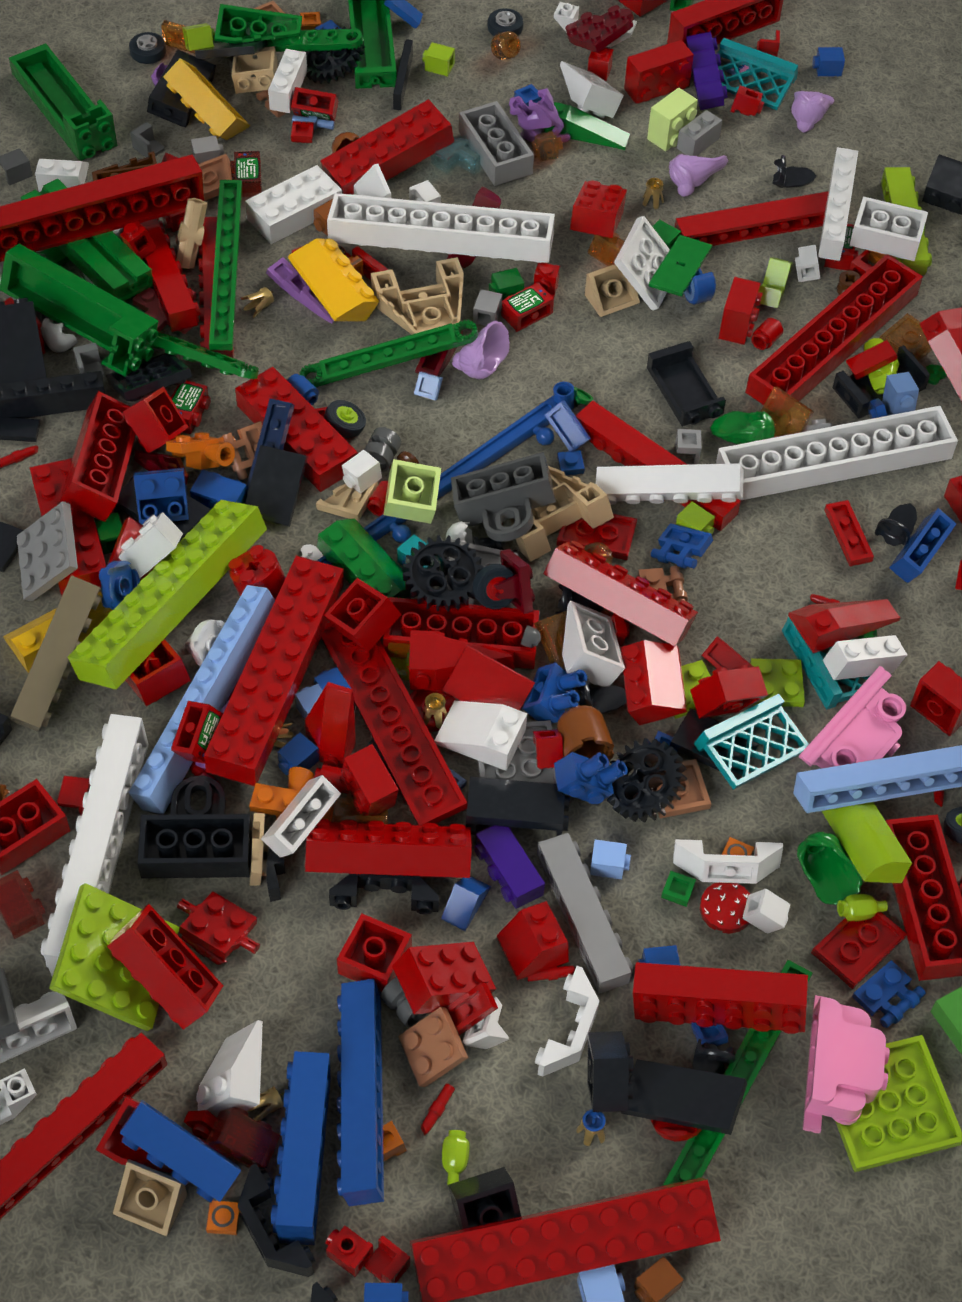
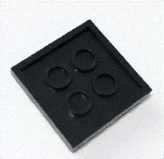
(150, 376)

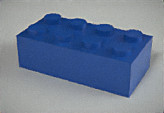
(180, 1151)

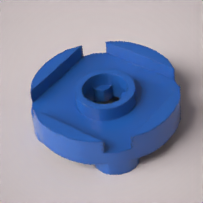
(111, 577)

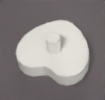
(311, 552)

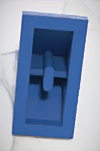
(464, 902)

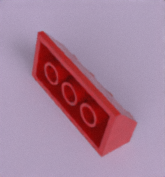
(165, 967)

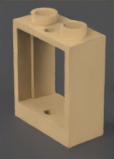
(262, 67)

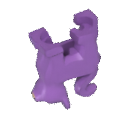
(537, 116)

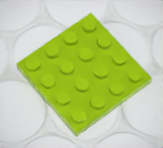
(88, 968)
(907, 1117)

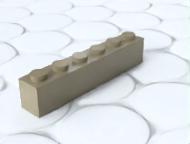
(52, 658)

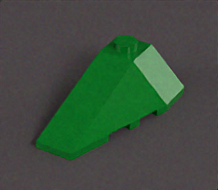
(250, 25)
(589, 128)

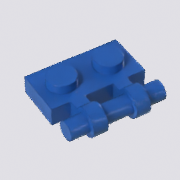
(681, 539)
(883, 987)

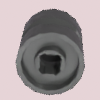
(383, 446)
(395, 999)

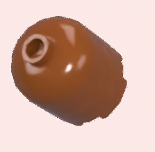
(585, 732)

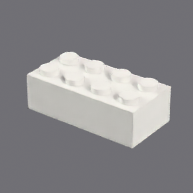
(290, 204)

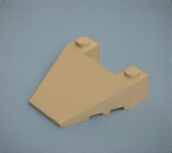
(424, 306)
(572, 502)

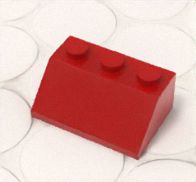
(653, 681)

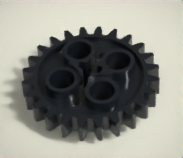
(332, 63)
(420, 580)
(647, 779)

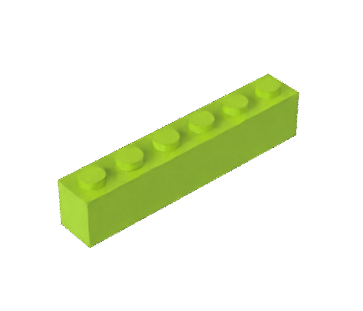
(899, 189)

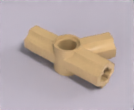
(191, 232)

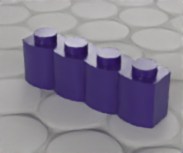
(706, 72)

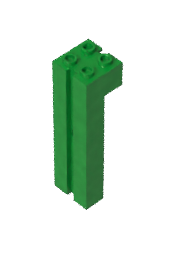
(378, 61)
(64, 103)
(104, 258)
(81, 308)

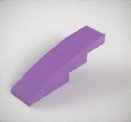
(291, 281)

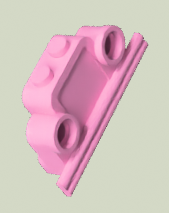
(861, 729)
(843, 1064)

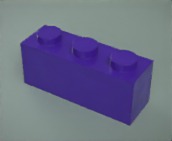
(509, 865)

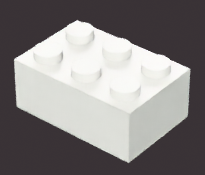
(888, 228)

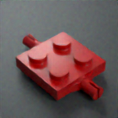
(218, 925)

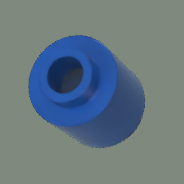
(304, 387)

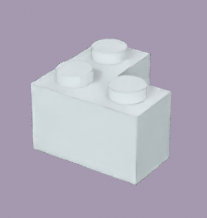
(155, 542)

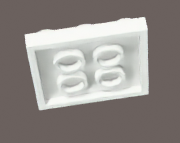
(640, 260)

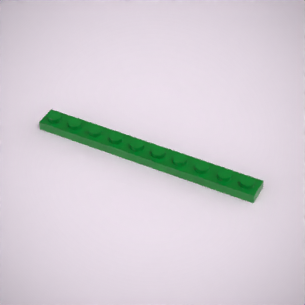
(225, 265)
(749, 1061)

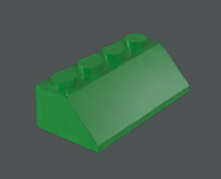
(361, 557)

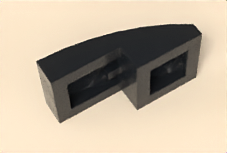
(274, 867)

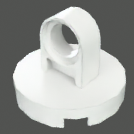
(203, 638)

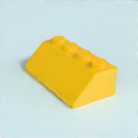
(205, 100)
(334, 280)
(29, 637)

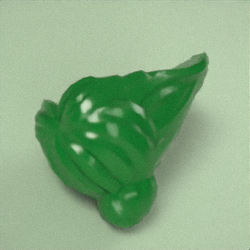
(743, 427)
(828, 867)

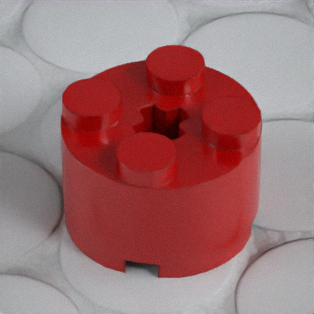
(257, 568)

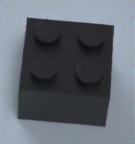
(609, 1071)

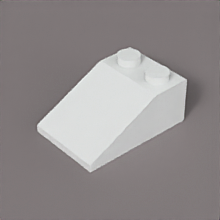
(591, 91)
(591, 645)
(483, 731)
(234, 1073)

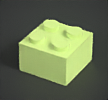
(669, 117)
(412, 491)

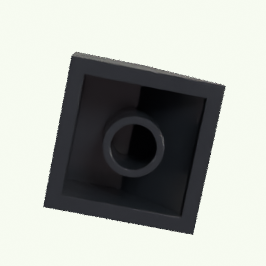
(945, 185)
(484, 1199)

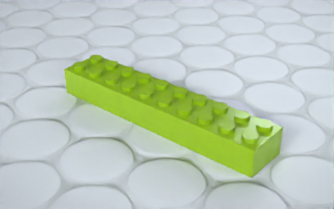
(166, 594)

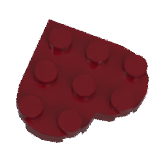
(597, 31)

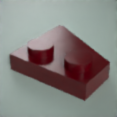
(156, 461)

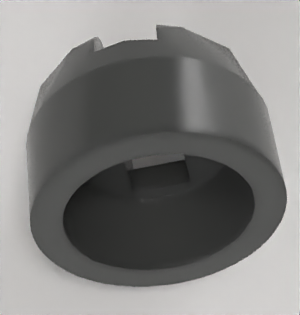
(530, 637)

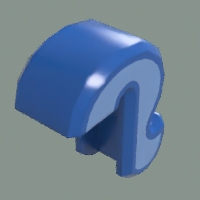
(701, 288)

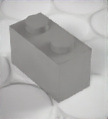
(699, 134)

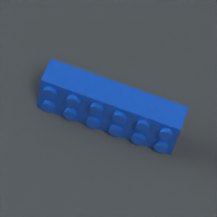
(302, 1148)

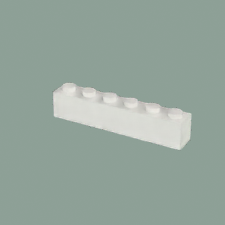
(838, 204)
(671, 482)

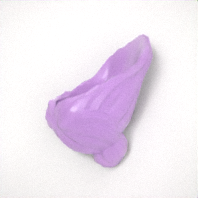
(809, 108)
(693, 171)
(485, 353)

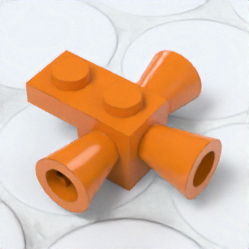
(202, 451)
(274, 799)

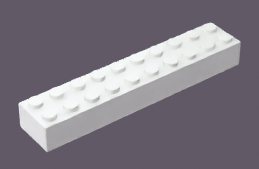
(441, 227)
(842, 452)
(101, 824)

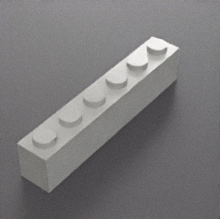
(584, 913)

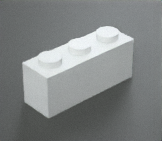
(287, 77)
(863, 656)
(301, 816)

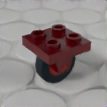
(505, 584)

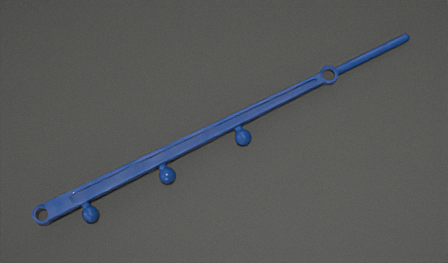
(496, 447)

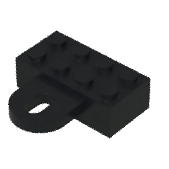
(195, 841)

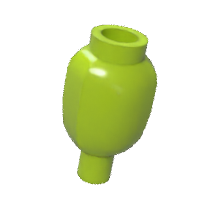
(860, 907)
(455, 1154)

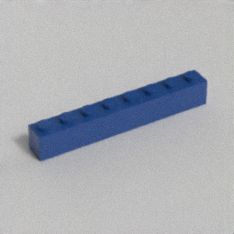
(360, 1094)

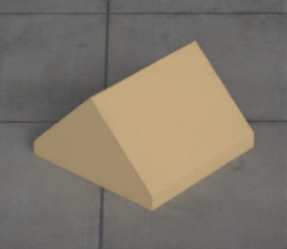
(609, 290)
(149, 1198)

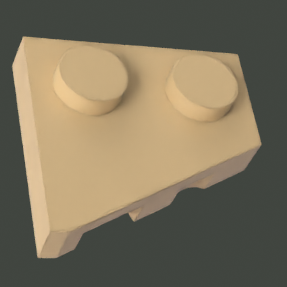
(347, 502)
(258, 865)

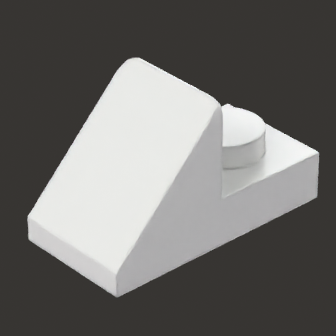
(486, 1032)

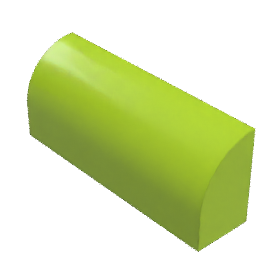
(869, 843)

